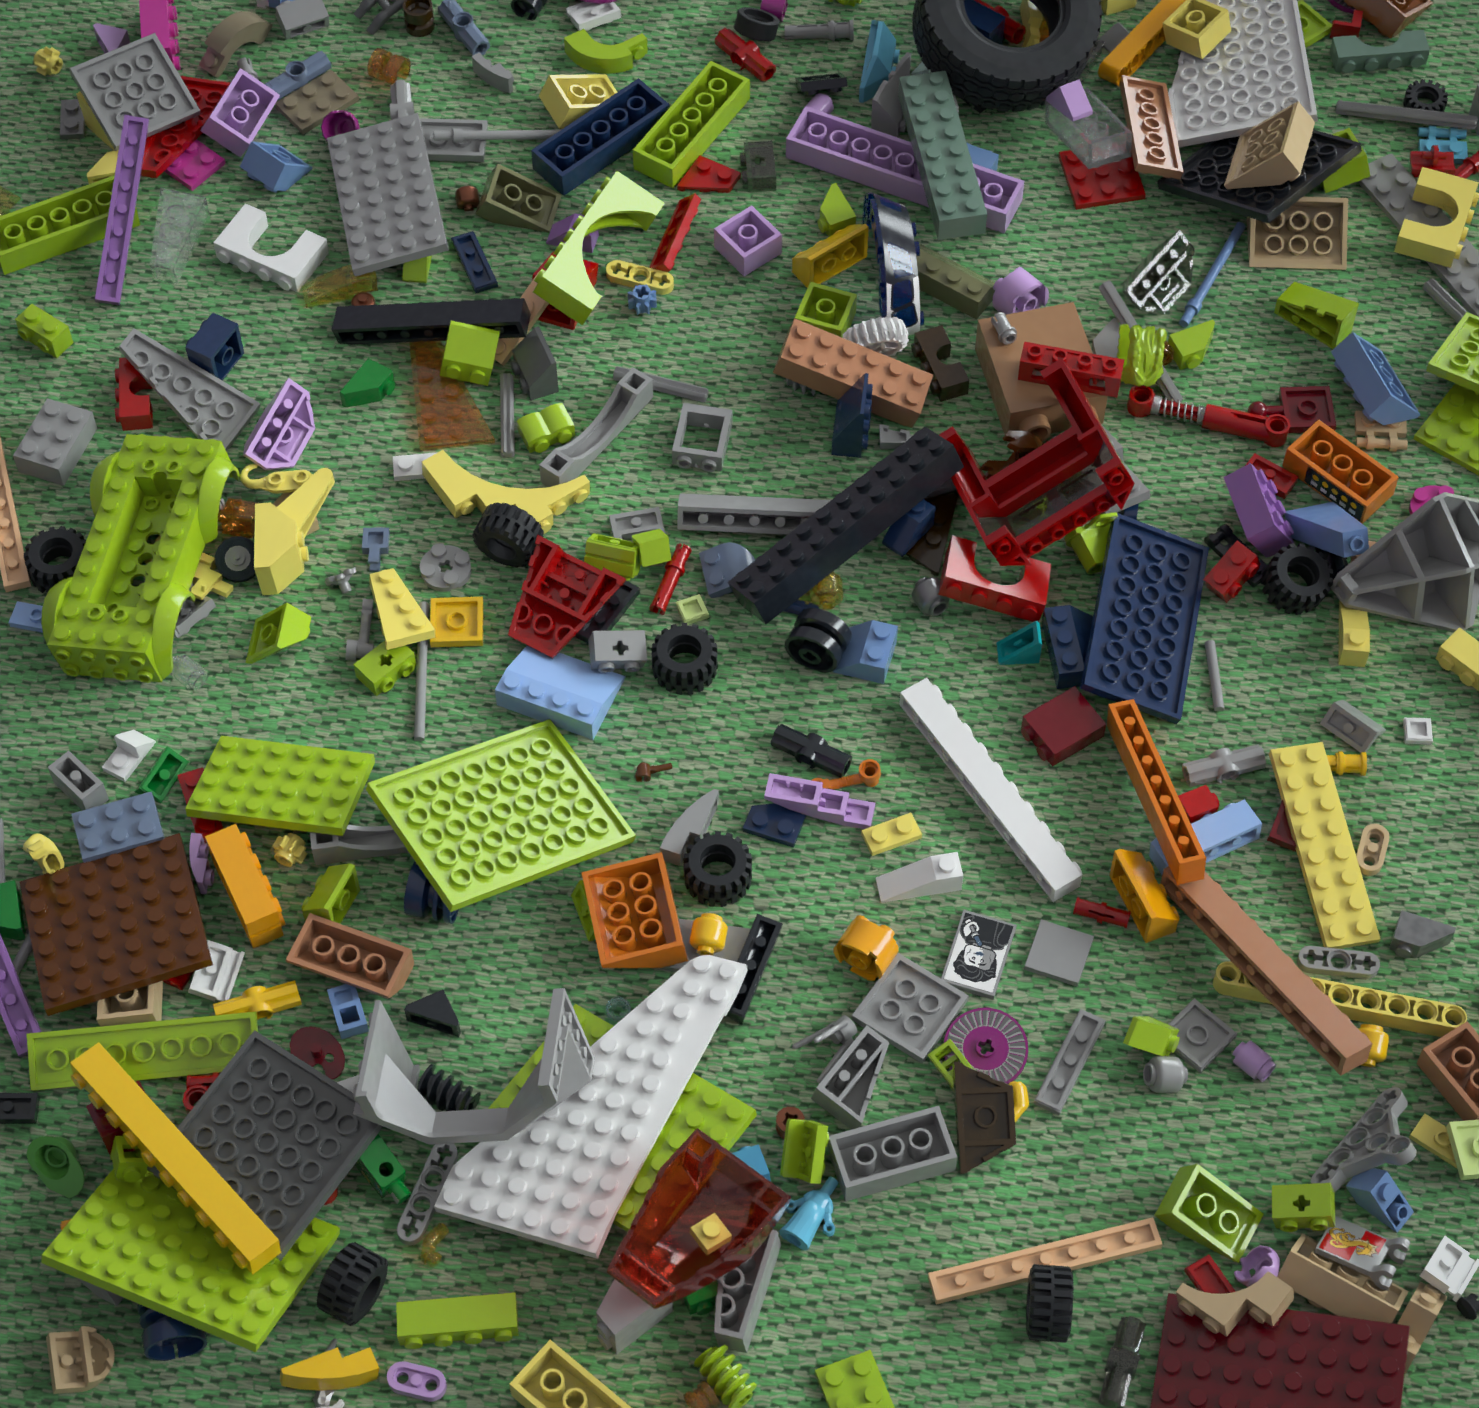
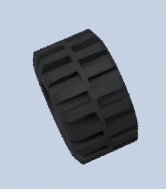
(507, 534)
(48, 547)
(1304, 563)
(684, 675)
(723, 887)
(352, 1283)
(1049, 1303)

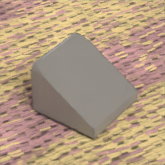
(1114, 36)

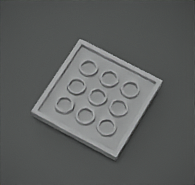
(136, 83)

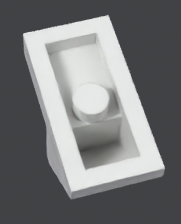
(129, 753)

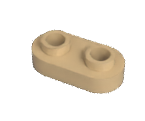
(1372, 851)

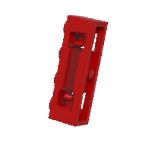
(1081, 364)

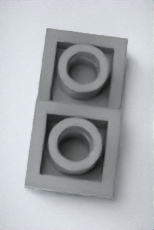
(493, 75)

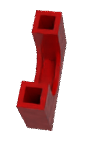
(964, 583)

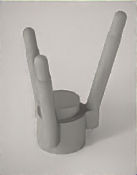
(838, 1031)

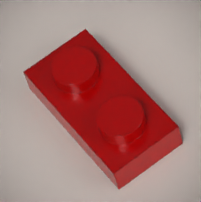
(1281, 477)

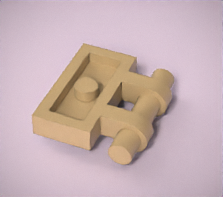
(1370, 429)

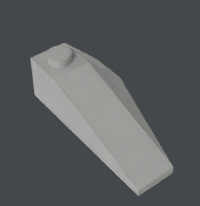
(886, 108)

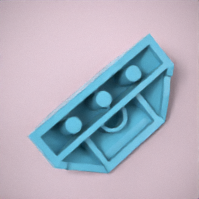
(879, 60)

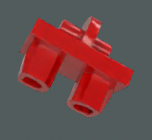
(1432, 160)

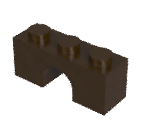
(948, 379)

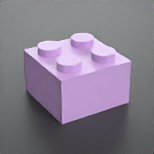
(747, 240)

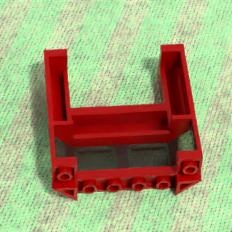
(1048, 488)

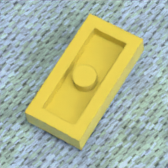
(891, 834)

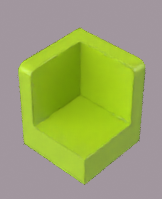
(652, 547)

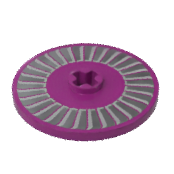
(1001, 1032)

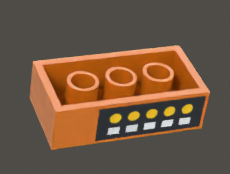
(1340, 471)

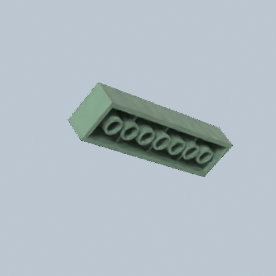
(942, 155)

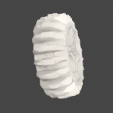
(880, 334)

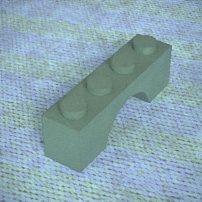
(1351, 54)

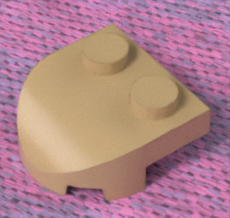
(78, 1359)

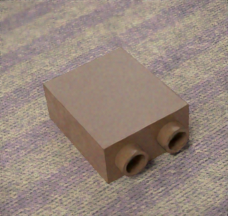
(1023, 403)

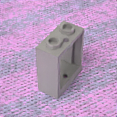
(702, 417)

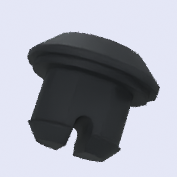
(1468, 1306)

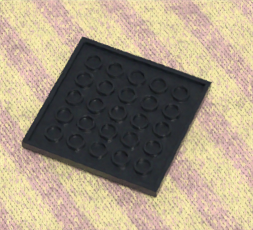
(1208, 168)

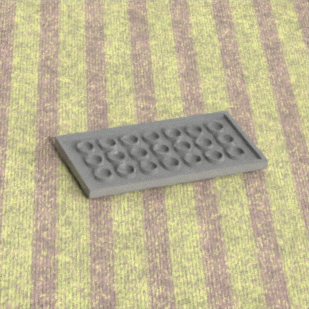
(387, 194)

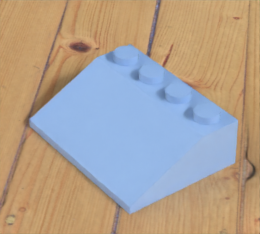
(558, 691)

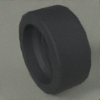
(756, 24)

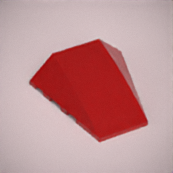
(558, 598)

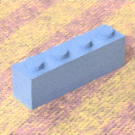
(1218, 833)

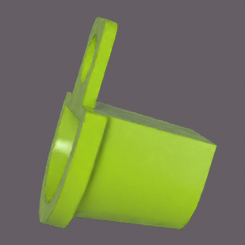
(1090, 542)

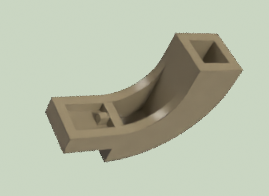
(229, 36)

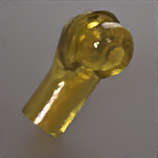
(429, 1245)

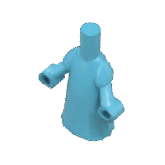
(813, 1209)

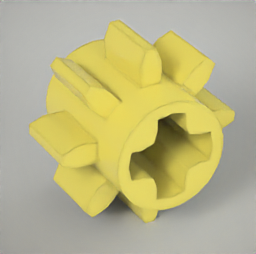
(48, 61)
(289, 849)

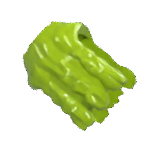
(1142, 354)

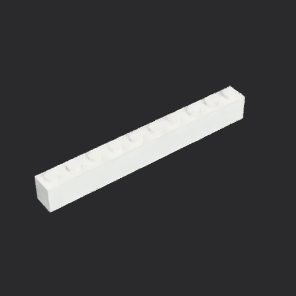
(991, 790)

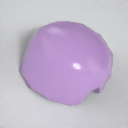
(1262, 1260)

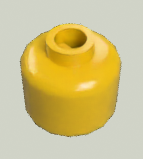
(708, 934)
(1379, 1044)

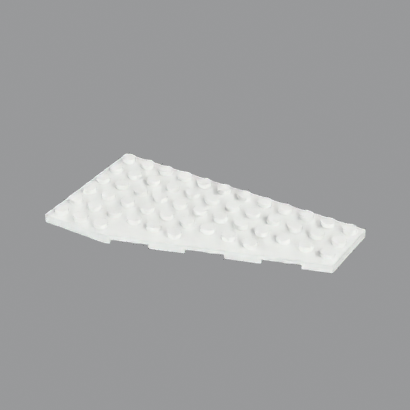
(1244, 77)

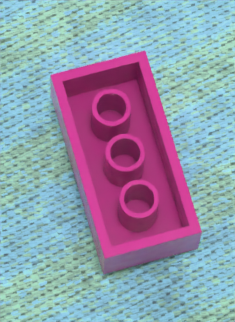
(158, 18)

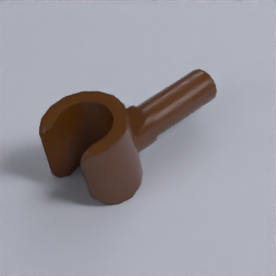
(646, 770)

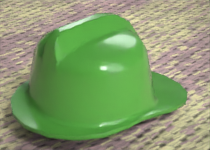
(56, 1164)

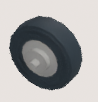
(236, 559)

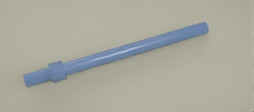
(1195, 304)

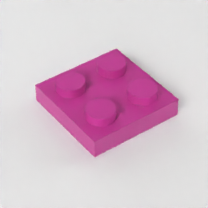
(195, 165)

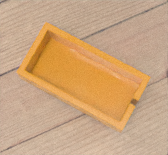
(246, 885)

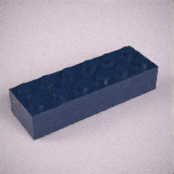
(598, 137)

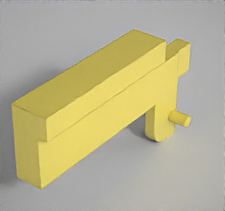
(1032, 20)
(206, 578)

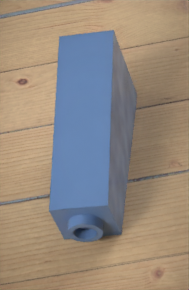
(1329, 529)

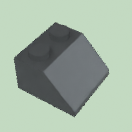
(535, 366)

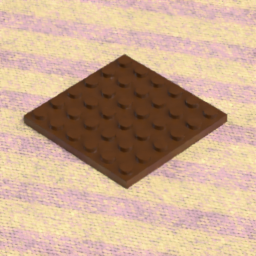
(114, 924)

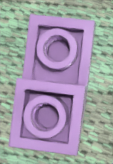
(199, 862)

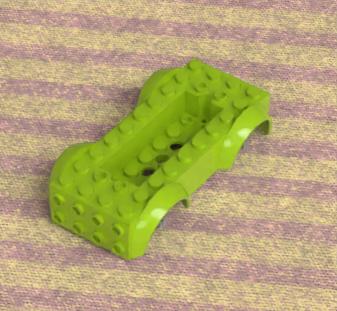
(150, 487)

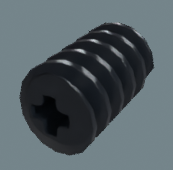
(444, 1094)

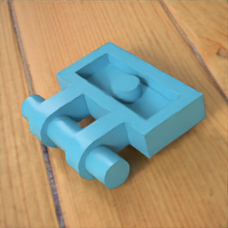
(1459, 148)

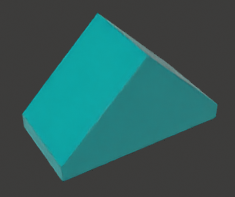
(1021, 646)

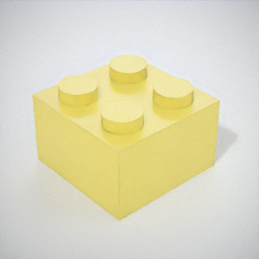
(1197, 27)

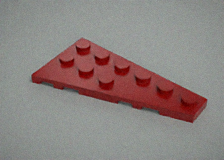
(169, 144)

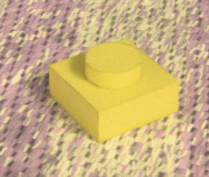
(710, 1234)

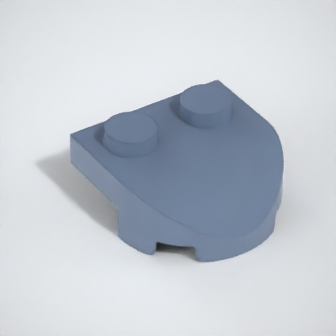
(722, 564)

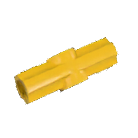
(262, 1000)

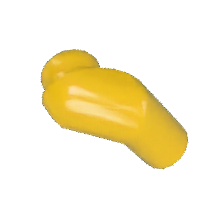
(1020, 1098)

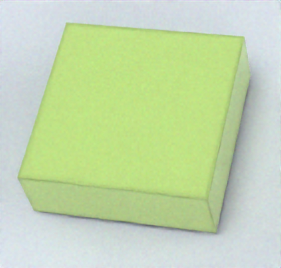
(692, 609)

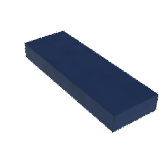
(474, 262)

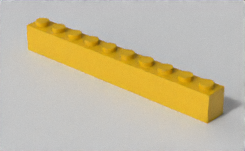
(175, 1158)

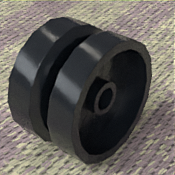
(818, 640)

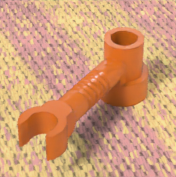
(868, 774)

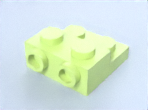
(1465, 1147)

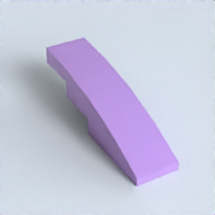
(818, 802)

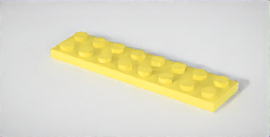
(1324, 846)

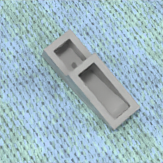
(688, 826)

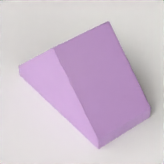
(110, 37)
(1071, 101)

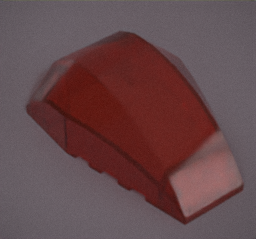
(701, 1178)

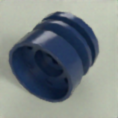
(421, 897)
(164, 1332)

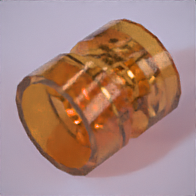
(388, 67)

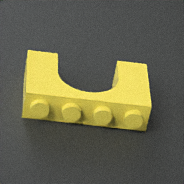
(1439, 243)

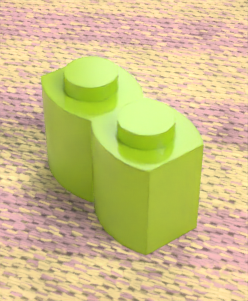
(546, 428)

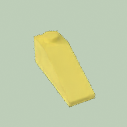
(1353, 637)

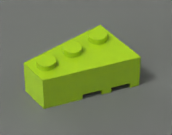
(1317, 313)

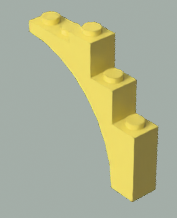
(464, 491)

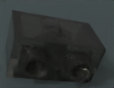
(759, 166)

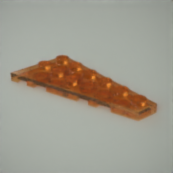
(443, 404)

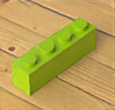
(457, 1320)

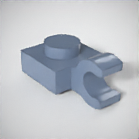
(375, 542)

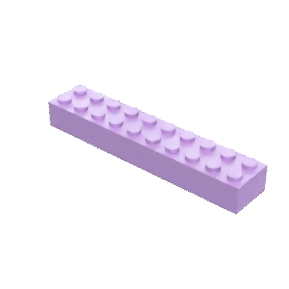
(887, 163)

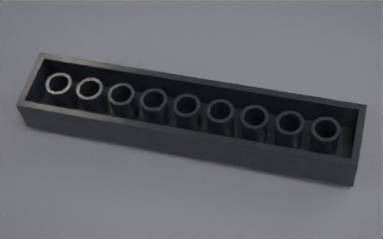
(845, 524)

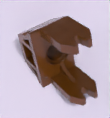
(1021, 443)

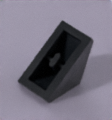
(435, 1013)

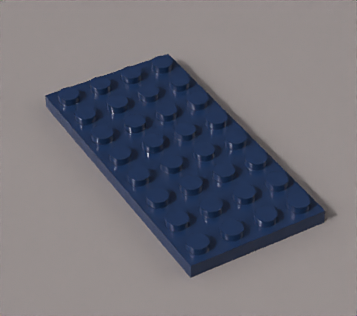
(1145, 618)

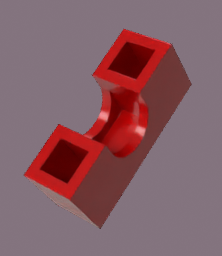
(134, 411)

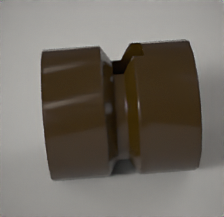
(418, 17)

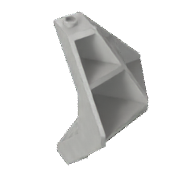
(1421, 568)

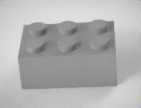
(55, 442)

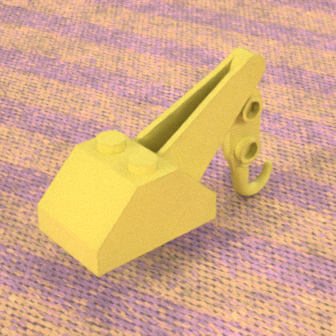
(282, 529)

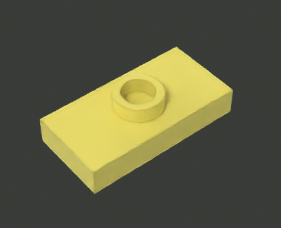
(1434, 1138)

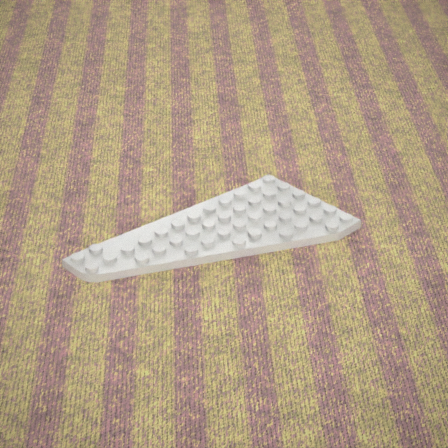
(579, 1160)

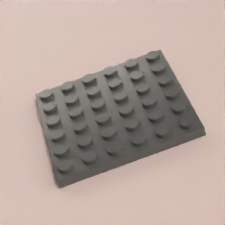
(277, 1135)

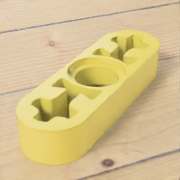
(625, 267)

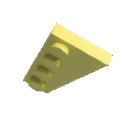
(398, 611)

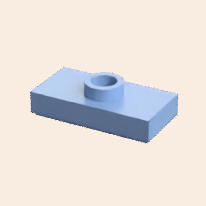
(26, 617)

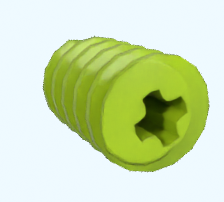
(725, 1376)

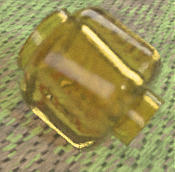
(828, 592)

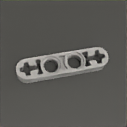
(426, 1192)

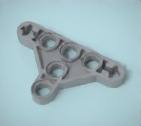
(1365, 1154)

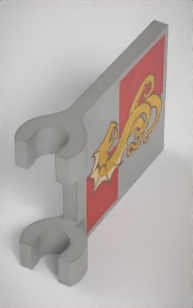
(1362, 1250)

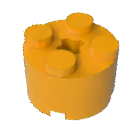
(867, 948)

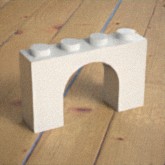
(288, 269)

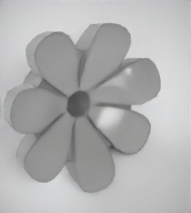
(342, 580)

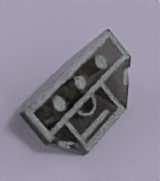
(1161, 276)

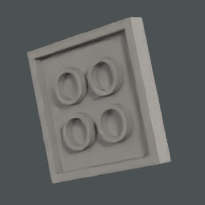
(910, 1007)

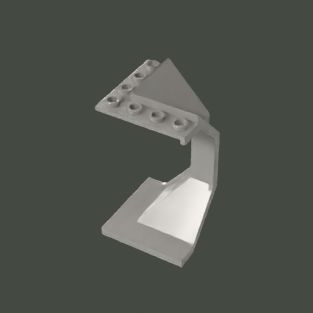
(390, 1094)

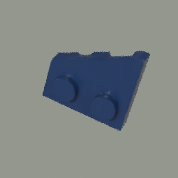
(774, 823)

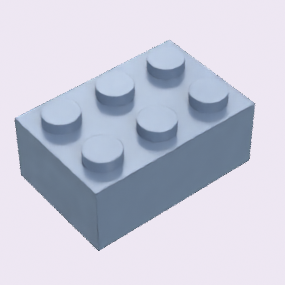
(117, 826)

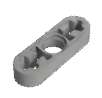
(1347, 955)

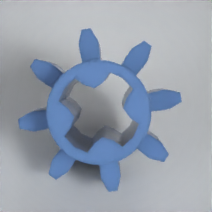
(642, 299)

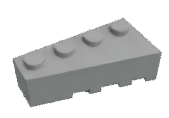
(742, 1296)

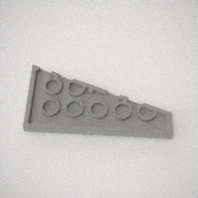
(196, 396)

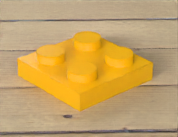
(457, 621)

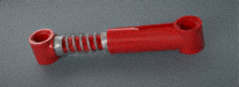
(1270, 430)

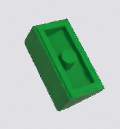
(162, 774)

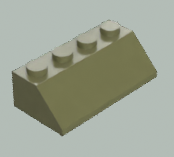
(953, 283)

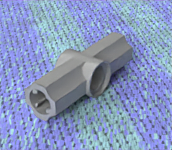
(401, 100)
(1224, 765)

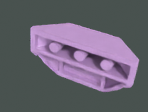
(282, 429)

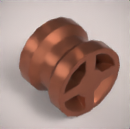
(782, 1117)

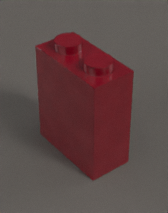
(1062, 726)

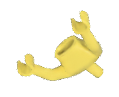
(44, 852)

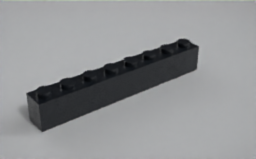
(427, 320)

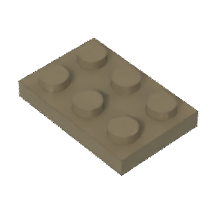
(316, 99)

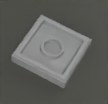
(1059, 953)
(1200, 1035)

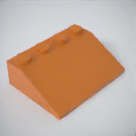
(634, 914)

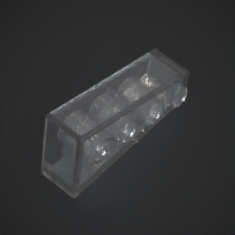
(176, 232)

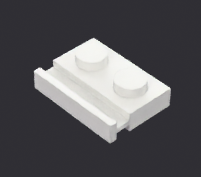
(589, 15)
(217, 980)
(1450, 1268)

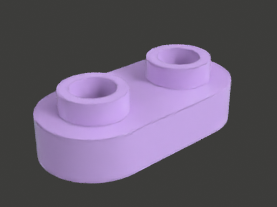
(417, 1381)

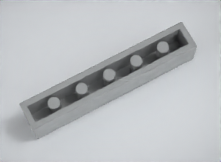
(744, 513)

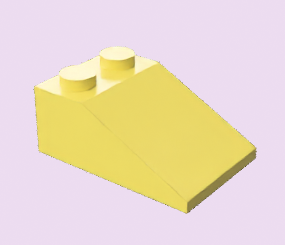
(574, 95)

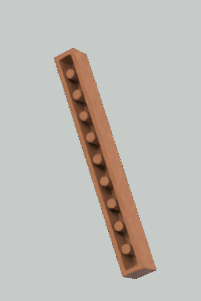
(1271, 971)

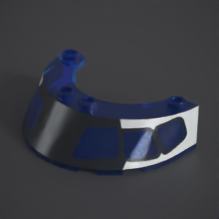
(896, 259)

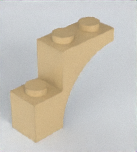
(1221, 1312)
(1420, 1316)

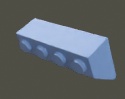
(1373, 381)

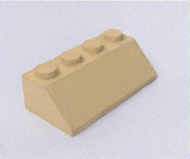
(1337, 1286)

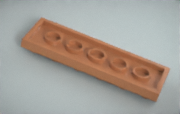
(1152, 127)

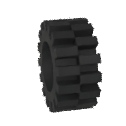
(1426, 90)

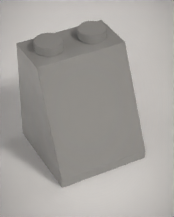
(625, 1317)

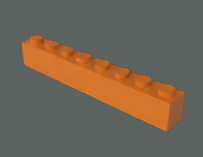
(1156, 792)

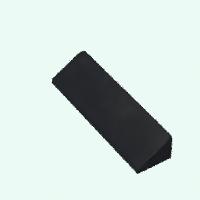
(756, 956)

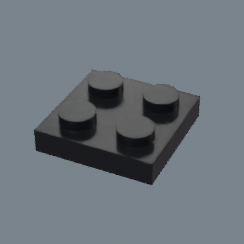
(812, 84)

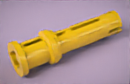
(1348, 763)

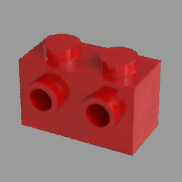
(1232, 572)

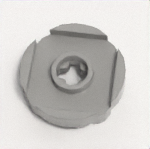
(441, 555)

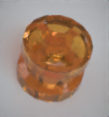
(701, 1397)

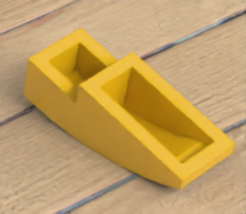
(331, 1371)

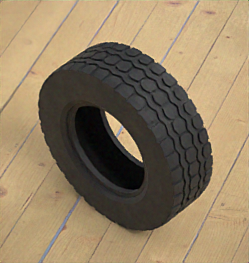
(1002, 74)

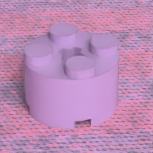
(1020, 291)

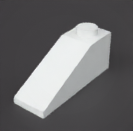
(922, 878)

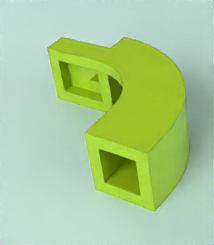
(602, 57)

